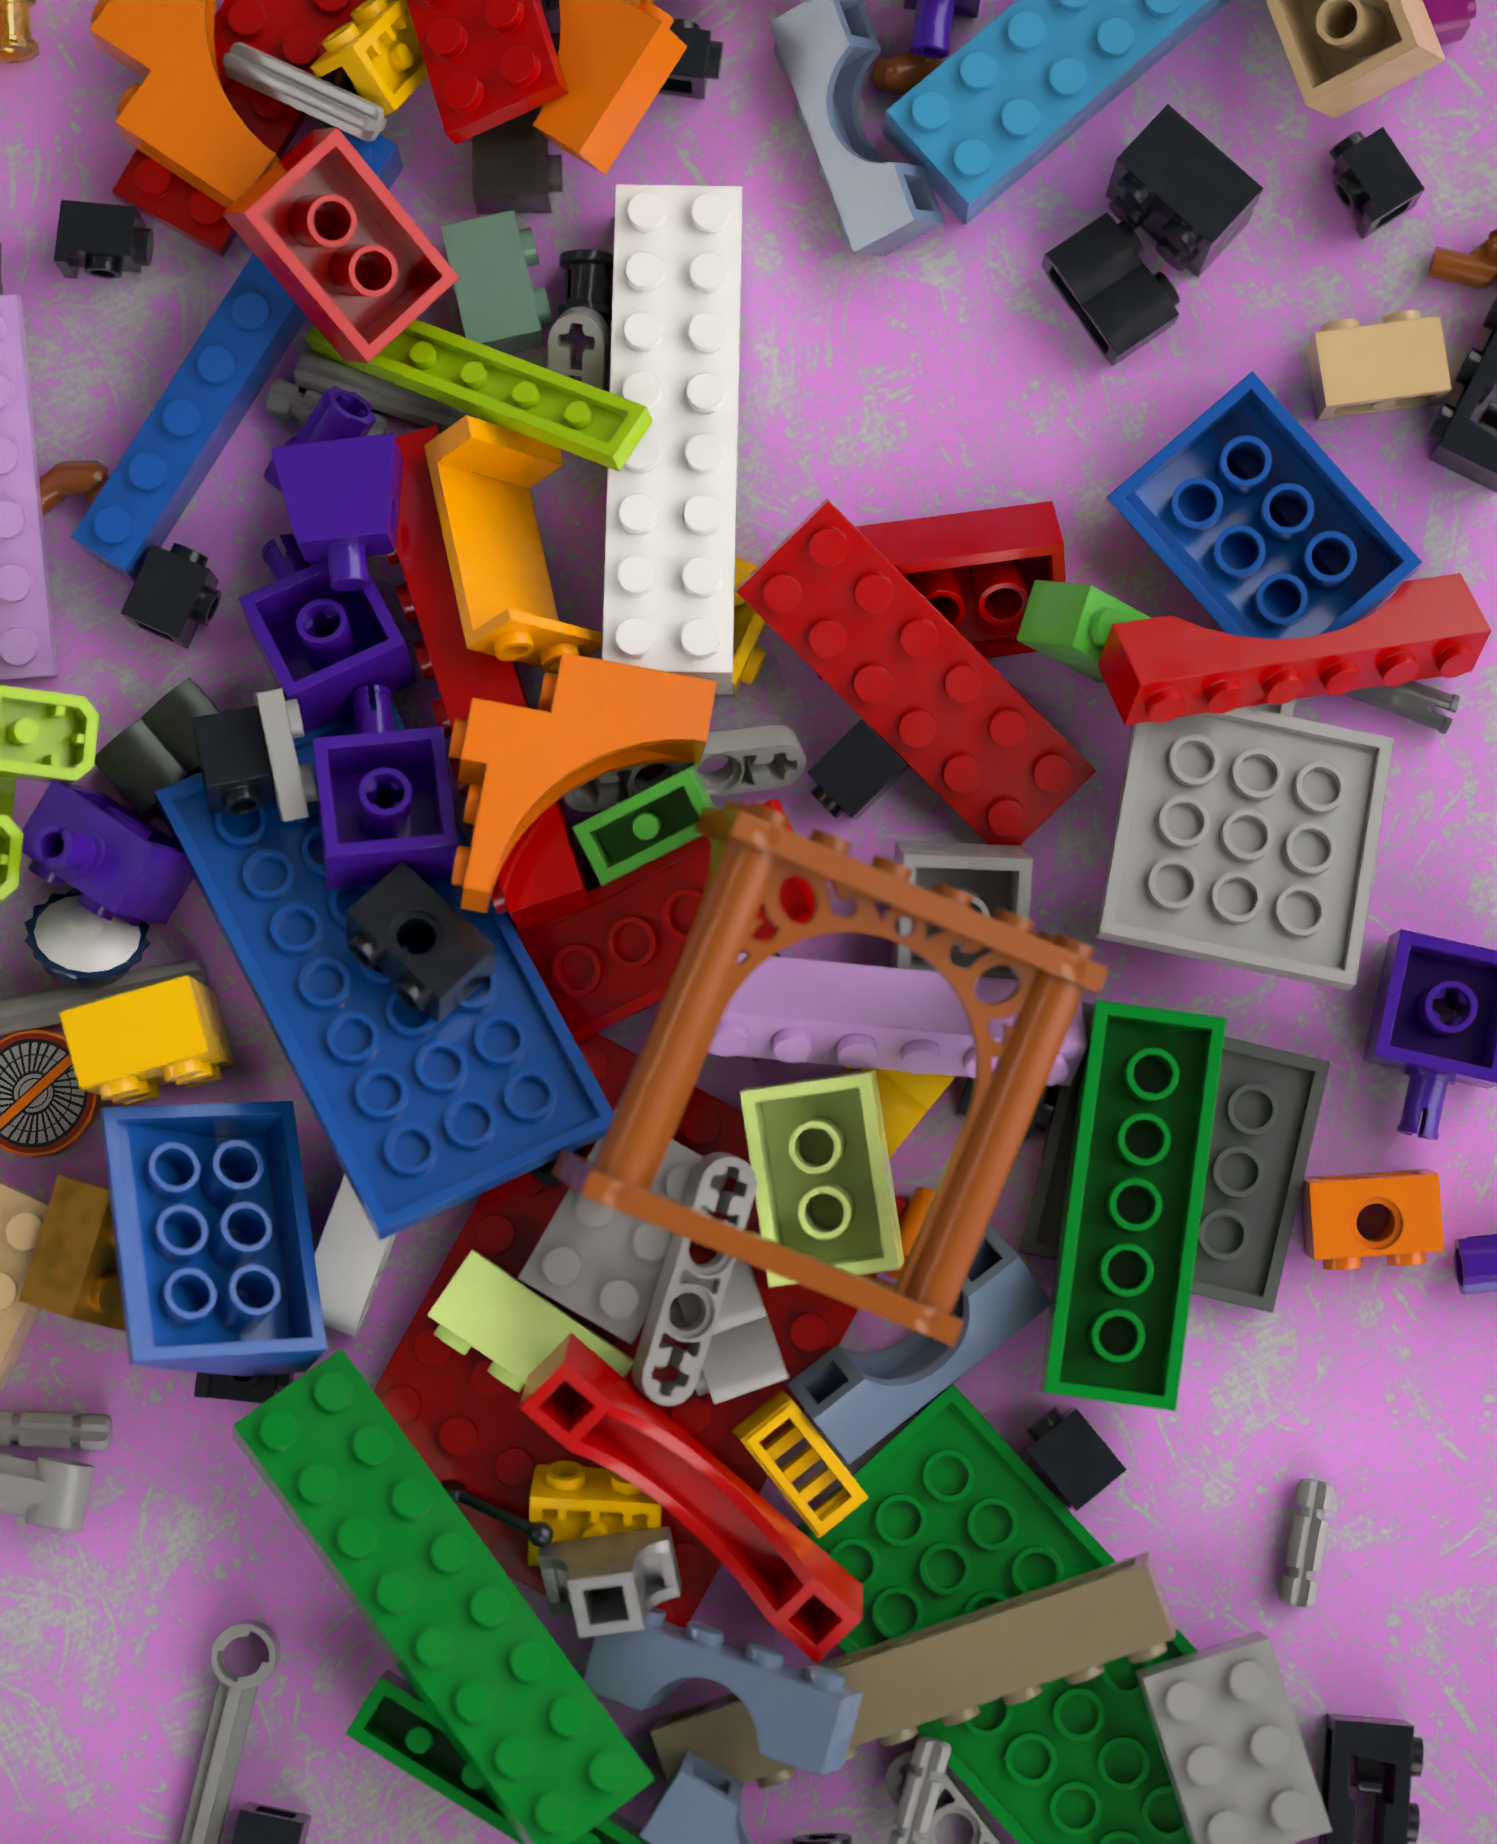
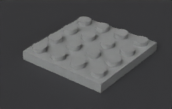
(1248, 843)

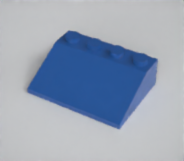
(1263, 522)
(213, 1238)

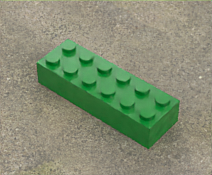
(1133, 1205)

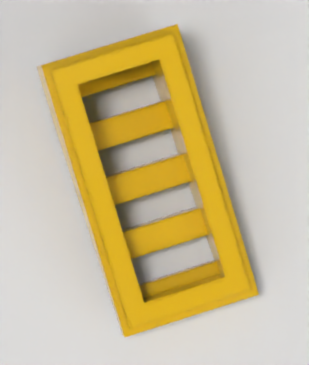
(763, 1422)

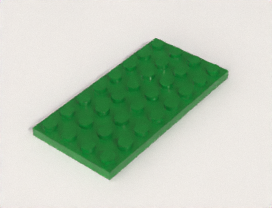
(966, 1526)

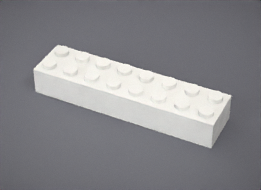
(677, 493)

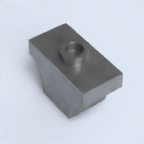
(610, 1579)

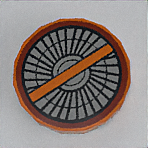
(41, 1095)

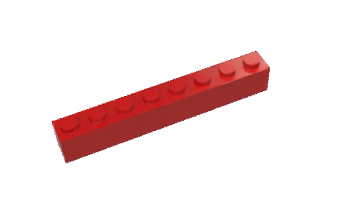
(542, 869)

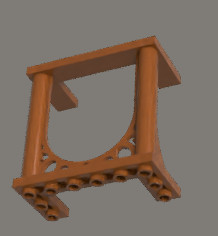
(746, 870)

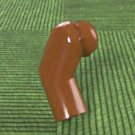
(901, 72)
(1472, 270)
(72, 479)

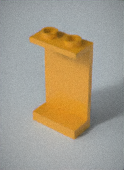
(494, 543)

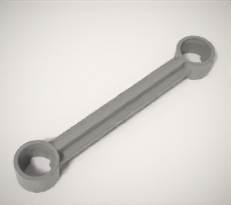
(225, 1735)

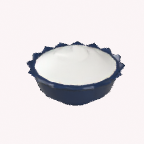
(82, 946)

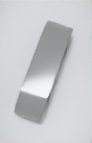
(595, 356)

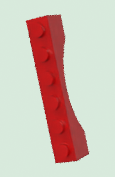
(1181, 669)
(615, 1425)

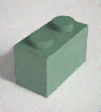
(495, 284)

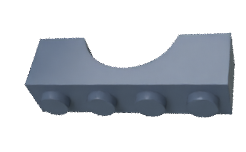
(826, 56)
(869, 1394)
(796, 1712)
(697, 1807)

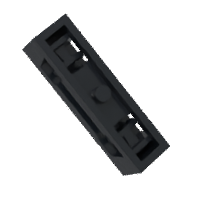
(1461, 443)
(1371, 1742)

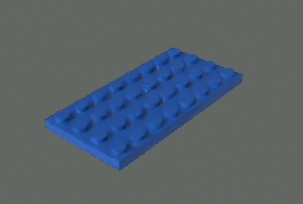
(405, 1102)

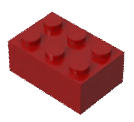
(341, 245)

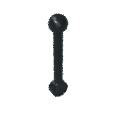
(538, 1533)

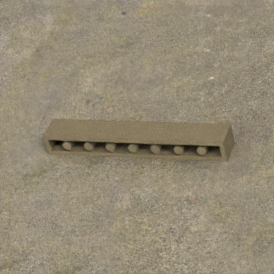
(954, 1667)

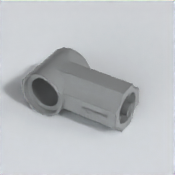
(45, 1490)

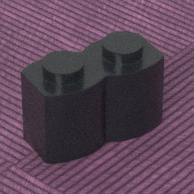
(1111, 287)

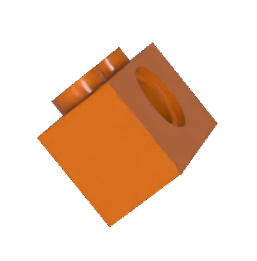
(1411, 1209)

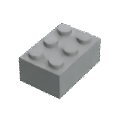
(606, 1259)
(1233, 1745)

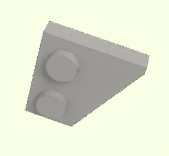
(280, 725)

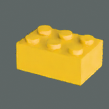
(148, 1040)

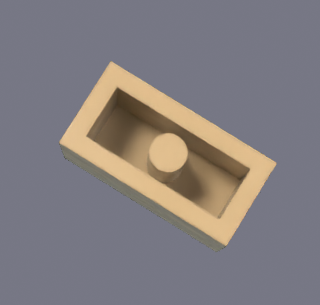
(1378, 365)

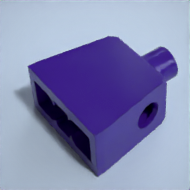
(343, 502)

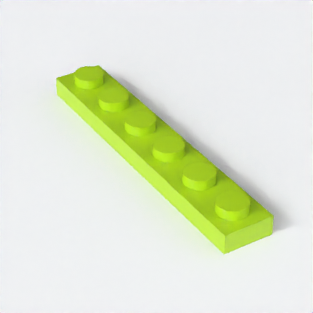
(506, 391)

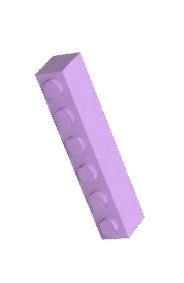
(868, 1019)

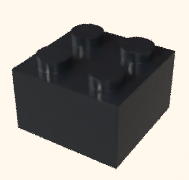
(1181, 192)

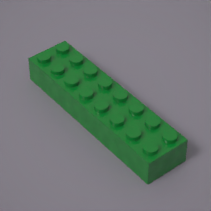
(441, 1605)

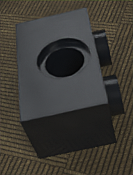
(407, 909)

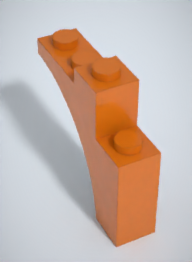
(613, 68)
(180, 107)
(587, 725)

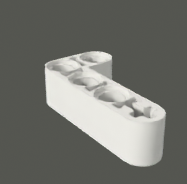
(349, 1263)

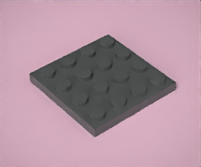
(1253, 1175)

